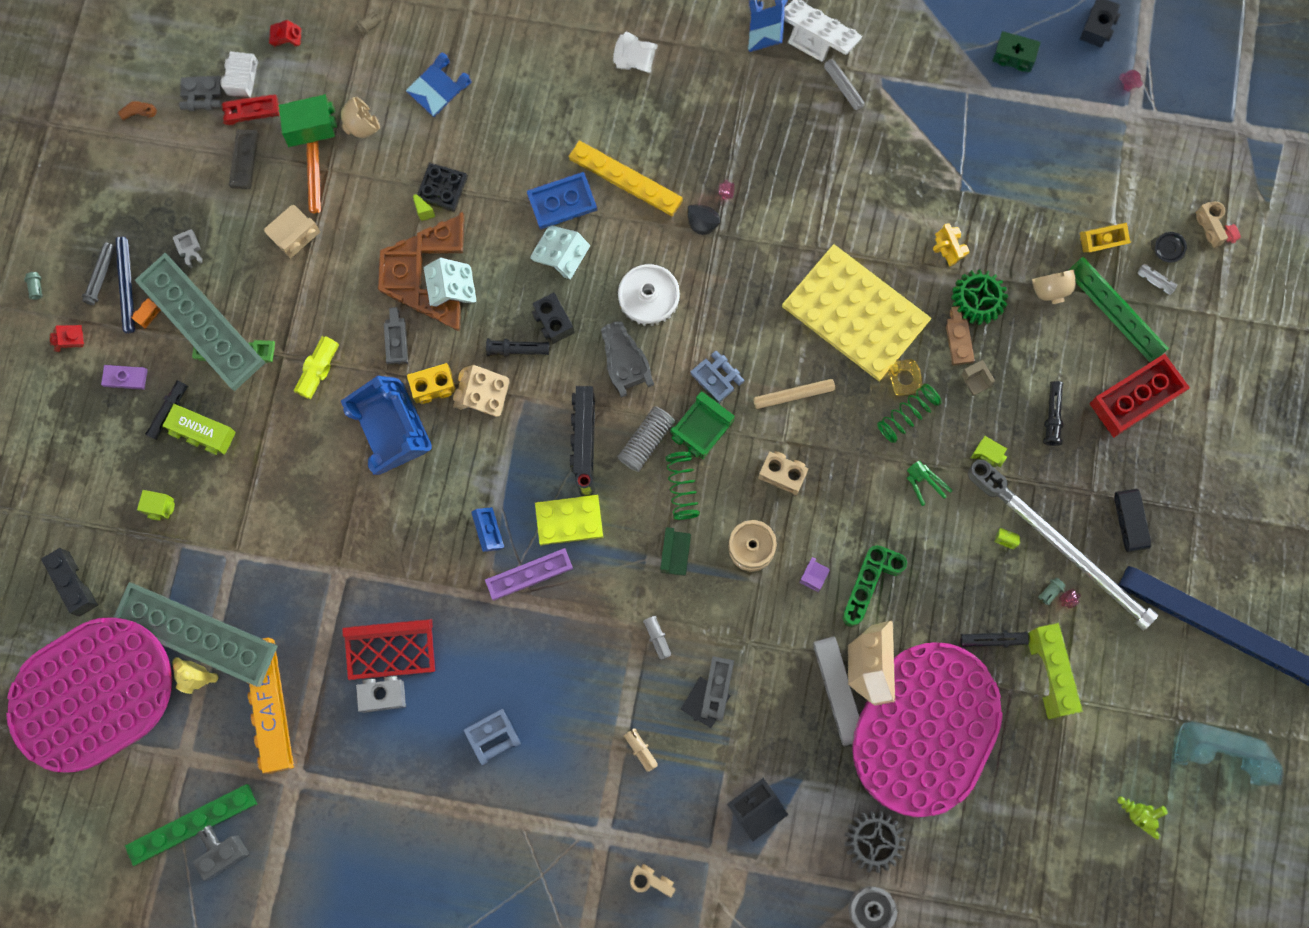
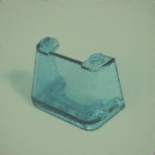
(1200, 742)

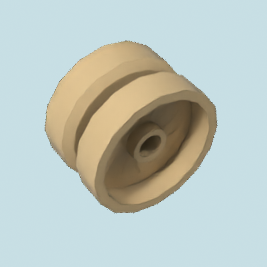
(752, 558)

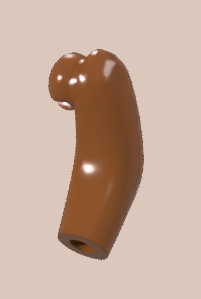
(137, 108)

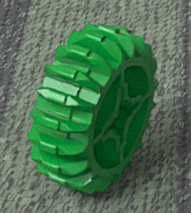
(962, 293)

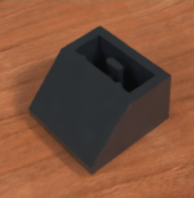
(757, 809)

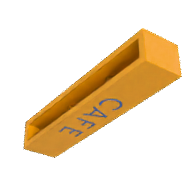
(271, 721)

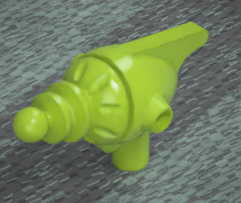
(1143, 815)

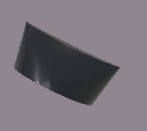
(702, 219)
(1169, 247)

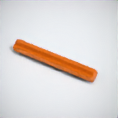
(313, 177)

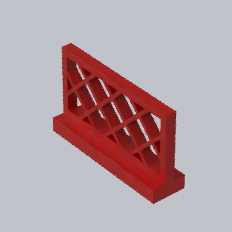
(387, 630)

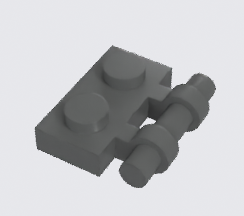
(200, 87)

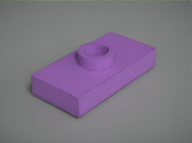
(124, 377)

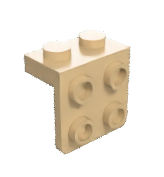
(292, 231)
(481, 390)

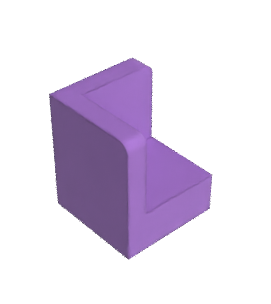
(814, 575)

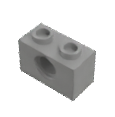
(393, 699)

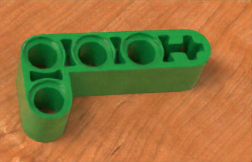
(868, 587)

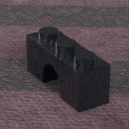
(73, 592)

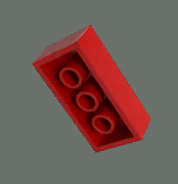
(1139, 395)

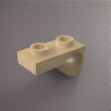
(1214, 231)
(663, 884)

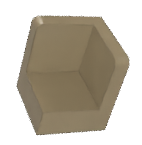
(978, 377)

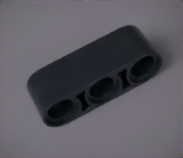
(1132, 520)

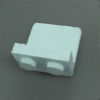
(561, 250)
(449, 281)

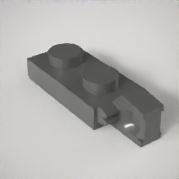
(395, 338)

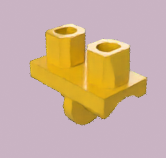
(948, 244)

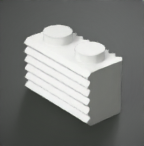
(239, 74)

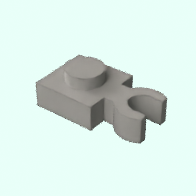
(187, 246)

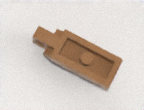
(959, 338)

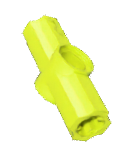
(316, 367)

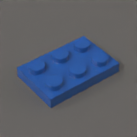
(562, 200)

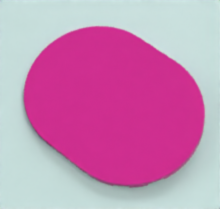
(89, 695)
(936, 735)

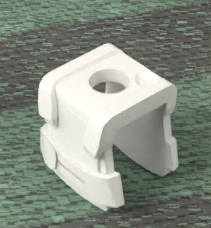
(633, 53)

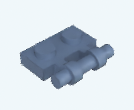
(712, 381)

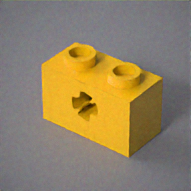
(1105, 237)

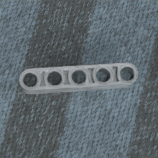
(837, 688)

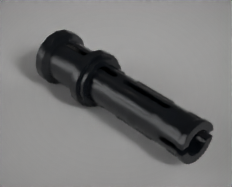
(505, 347)
(1056, 423)

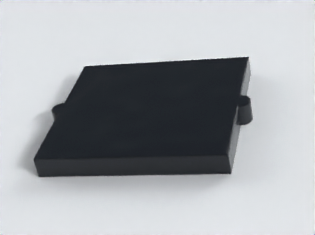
(695, 700)

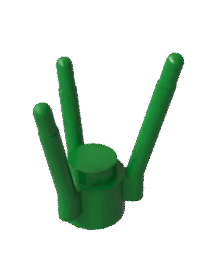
(922, 472)

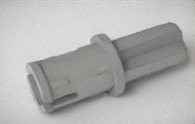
(657, 637)

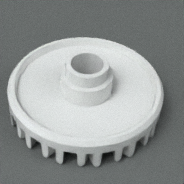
(653, 307)

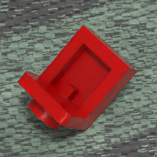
(284, 32)
(66, 337)

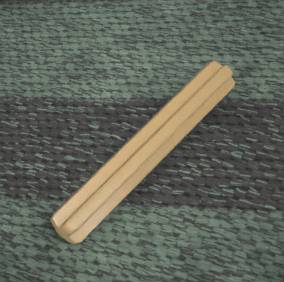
(794, 393)

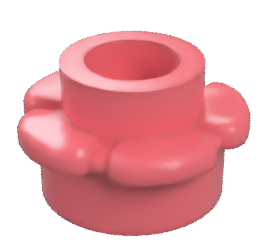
(1232, 233)

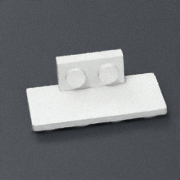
(817, 32)

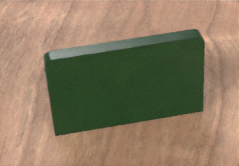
(675, 552)

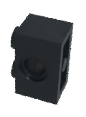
(1094, 31)

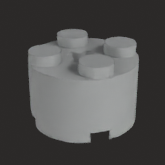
(867, 897)

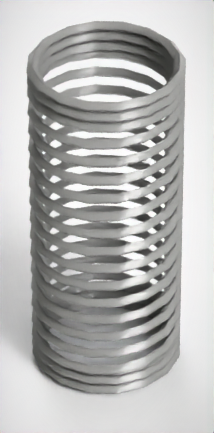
(660, 417)

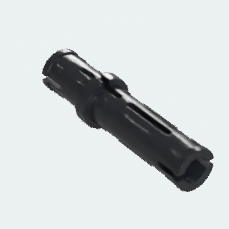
(173, 398)
(1020, 638)

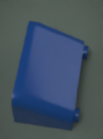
(388, 423)

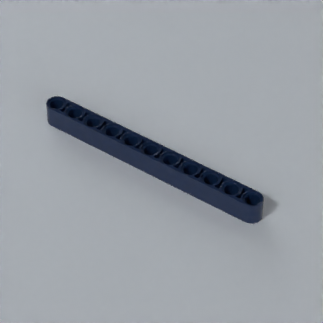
(1216, 623)

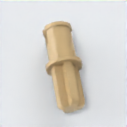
(641, 750)

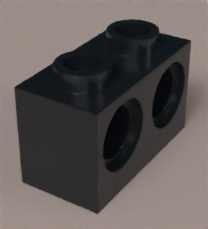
(555, 317)

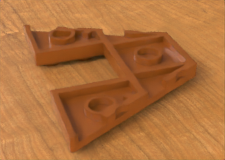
(402, 268)

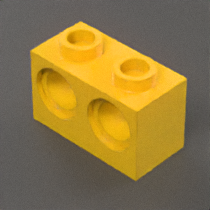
(431, 378)

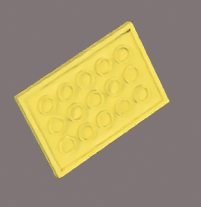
(856, 312)

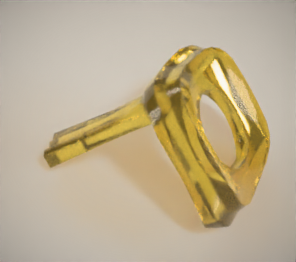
(911, 366)

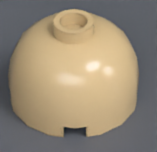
(357, 119)
(1055, 286)

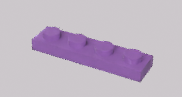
(529, 574)

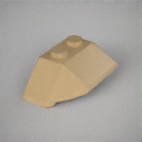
(873, 664)

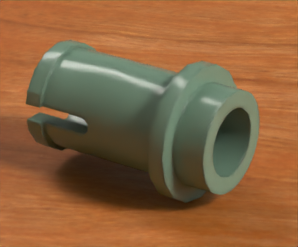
(34, 287)
(1052, 590)

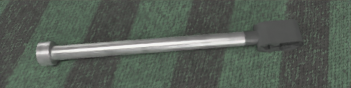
(1144, 616)

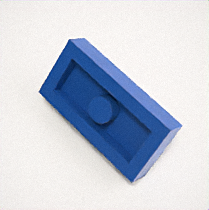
(487, 529)

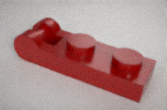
(250, 109)

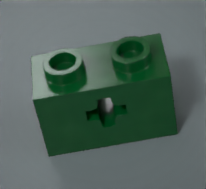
(1016, 51)

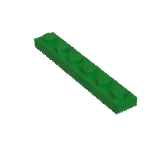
(1118, 310)
(190, 825)

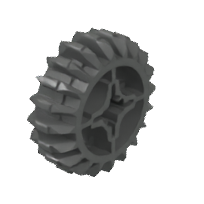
(894, 845)

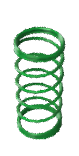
(891, 436)
(681, 515)

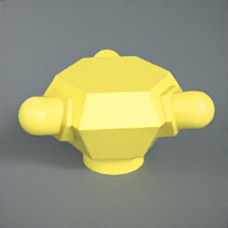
(191, 675)

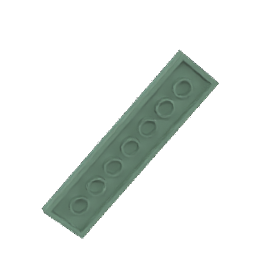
(200, 322)
(198, 634)

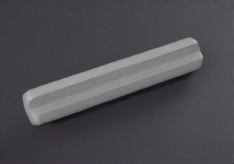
(844, 84)

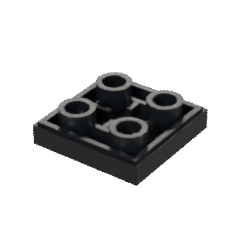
(442, 186)

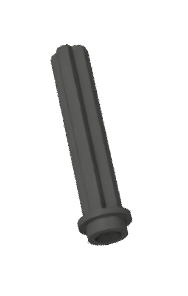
(98, 274)

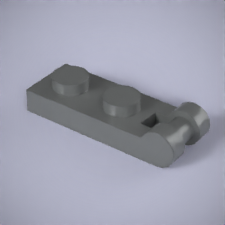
(717, 687)

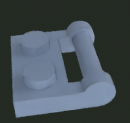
(488, 730)

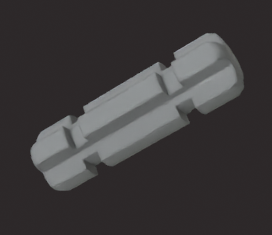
(1157, 279)

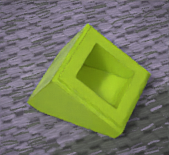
(423, 209)
(1007, 538)

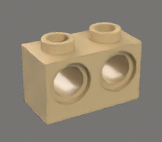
(780, 478)

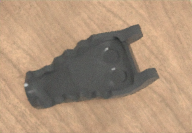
(625, 361)

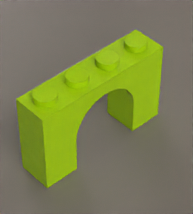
(1063, 694)

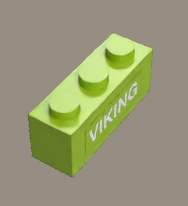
(198, 430)

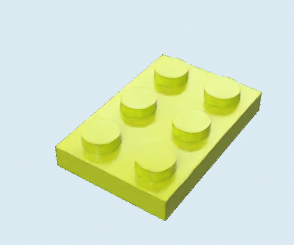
(569, 520)

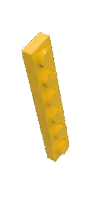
(625, 178)

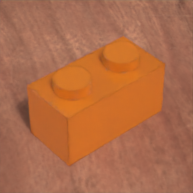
(146, 313)

